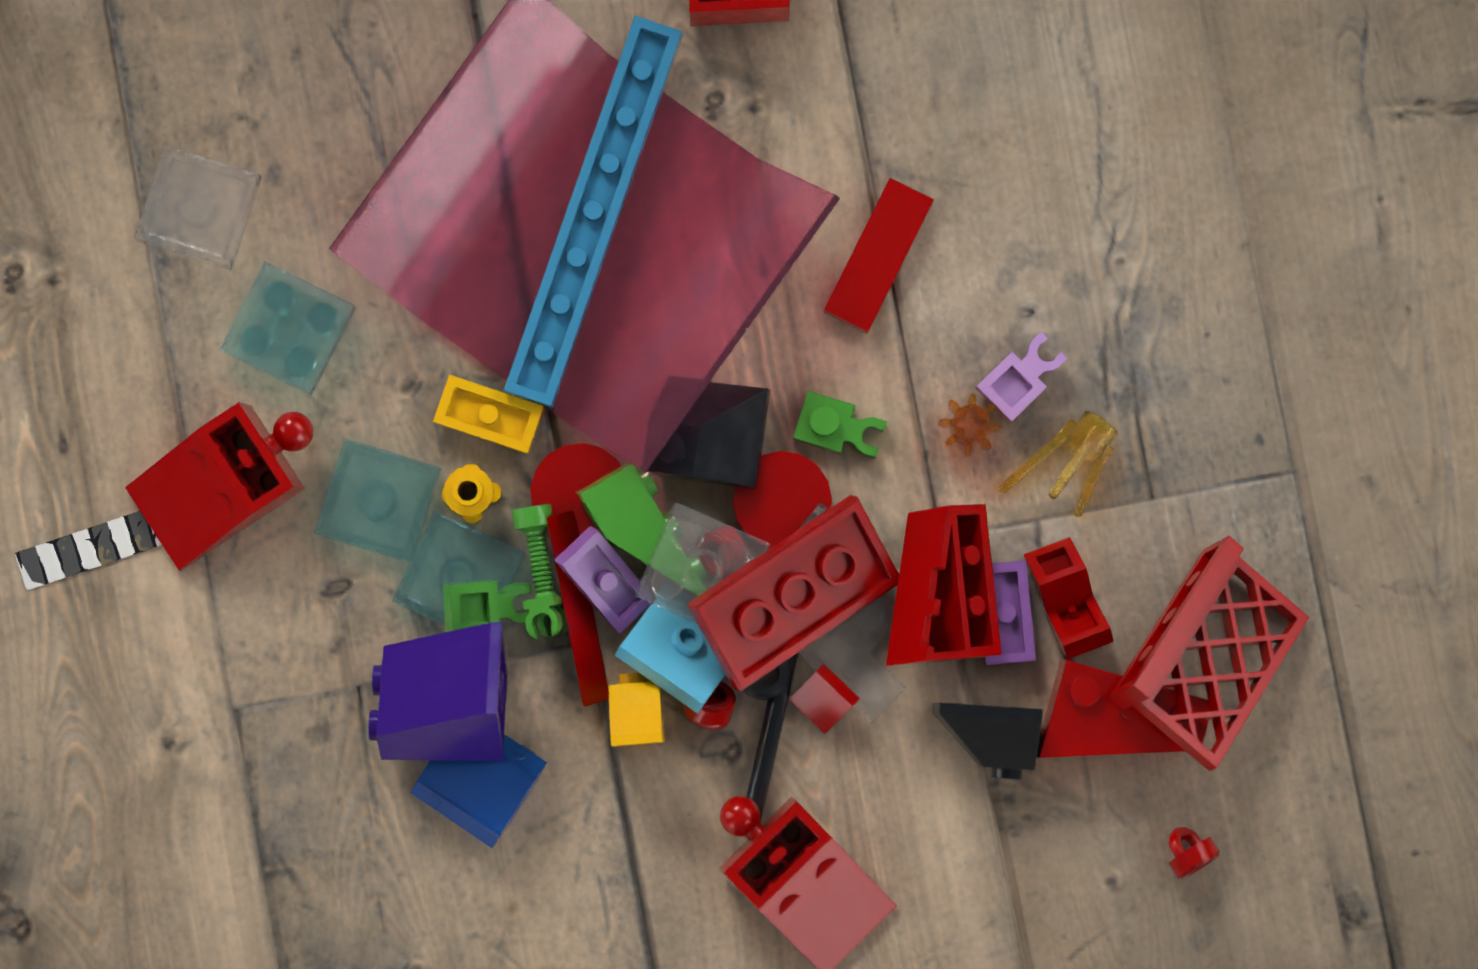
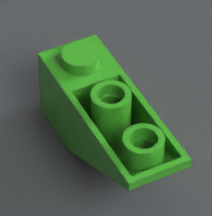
(625, 510)

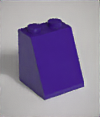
(442, 696)

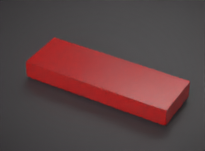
(878, 255)

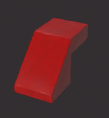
(1068, 598)

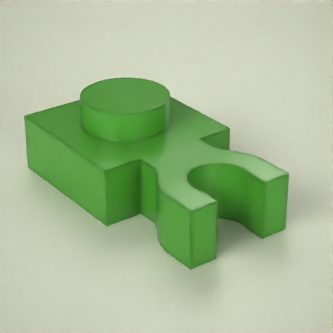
(829, 424)
(481, 603)

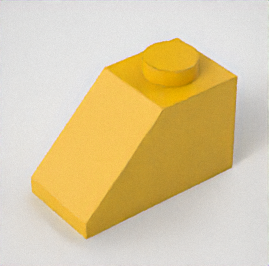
(635, 711)

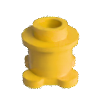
(473, 509)

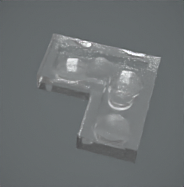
(848, 656)

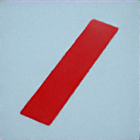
(579, 617)

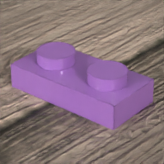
(603, 579)
(1013, 614)

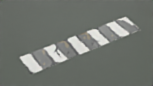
(85, 550)

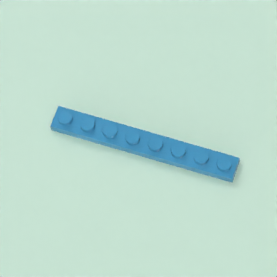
(593, 212)

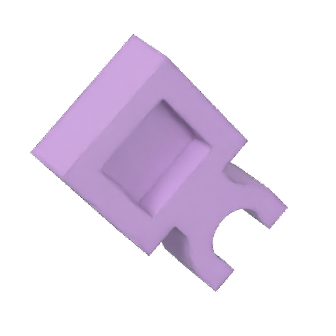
(1016, 381)

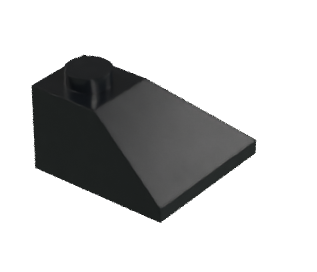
(718, 438)
(995, 735)

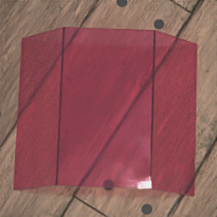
(482, 192)

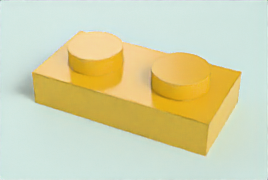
(488, 414)

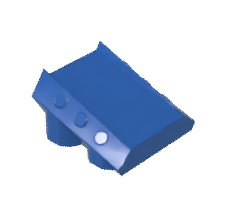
(481, 793)

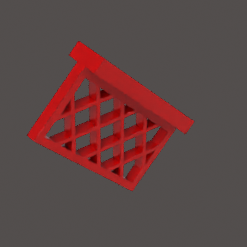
(1173, 635)

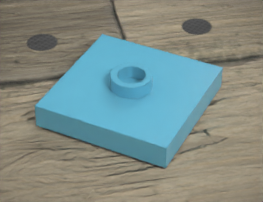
(673, 656)

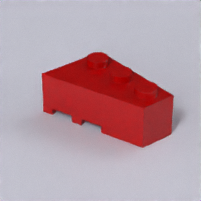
(945, 589)
(1088, 723)

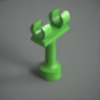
(547, 603)

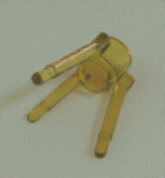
(1089, 439)

